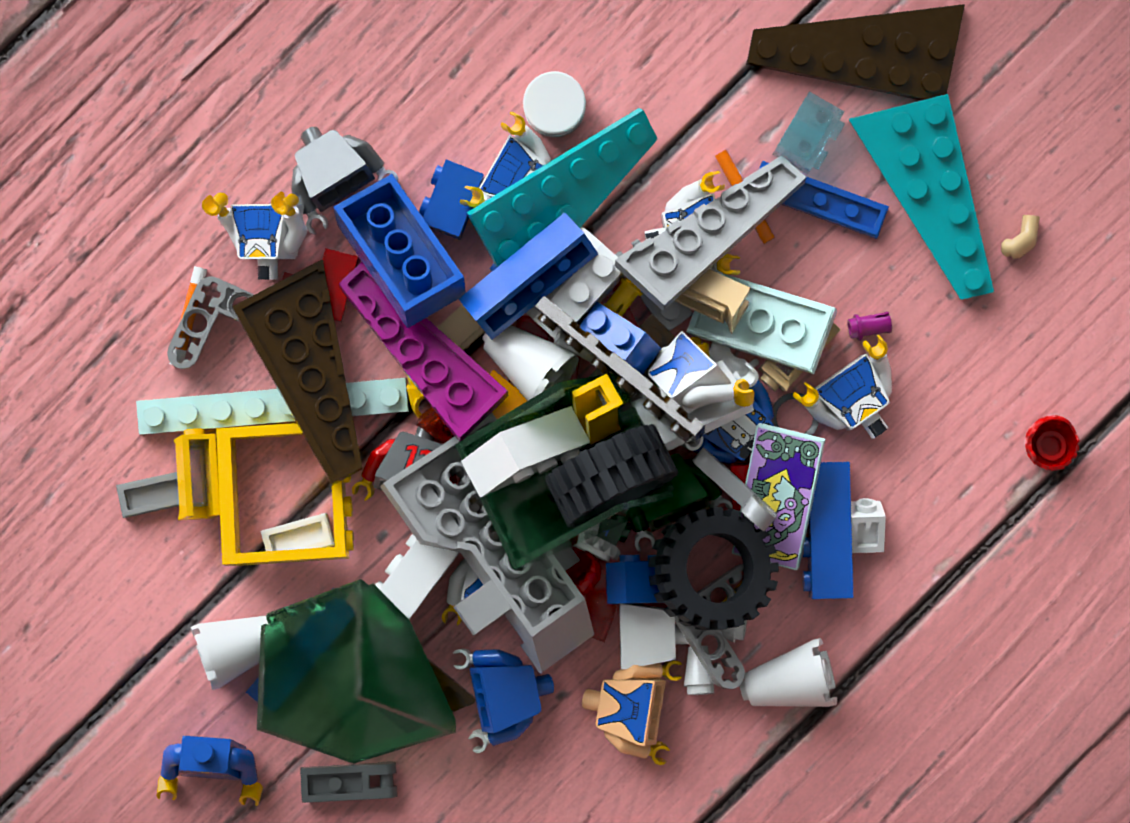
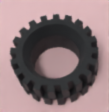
(611, 474)
(672, 575)

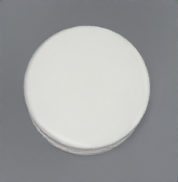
(554, 104)

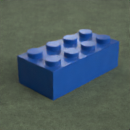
(400, 250)

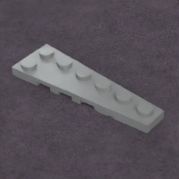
(689, 248)

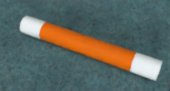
(197, 275)

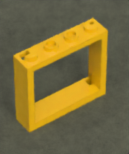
(230, 511)

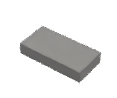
(148, 495)

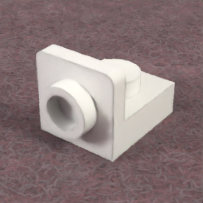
(867, 526)

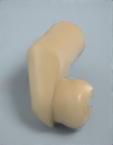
(1024, 241)

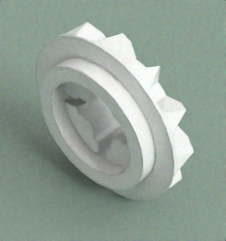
(600, 548)

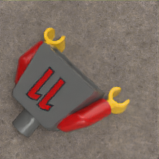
(394, 457)

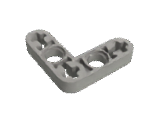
(222, 305)
(752, 505)
(694, 636)

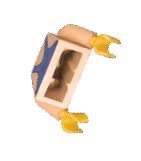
(631, 708)

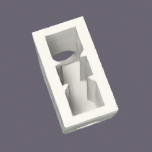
(647, 635)

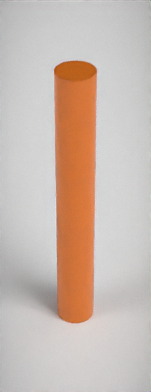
(734, 177)

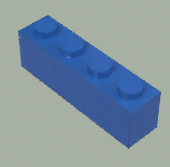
(528, 276)
(830, 535)

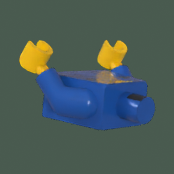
(209, 759)

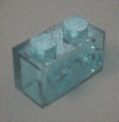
(809, 133)

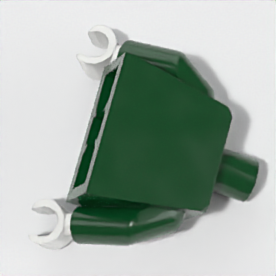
(691, 494)

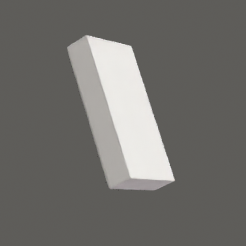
(300, 534)

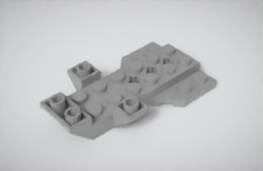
(535, 598)

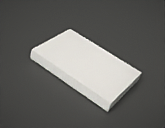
(711, 415)

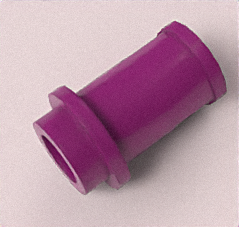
(869, 325)

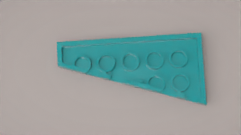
(926, 170)
(568, 184)

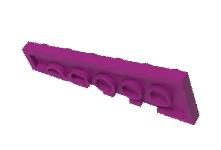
(439, 368)

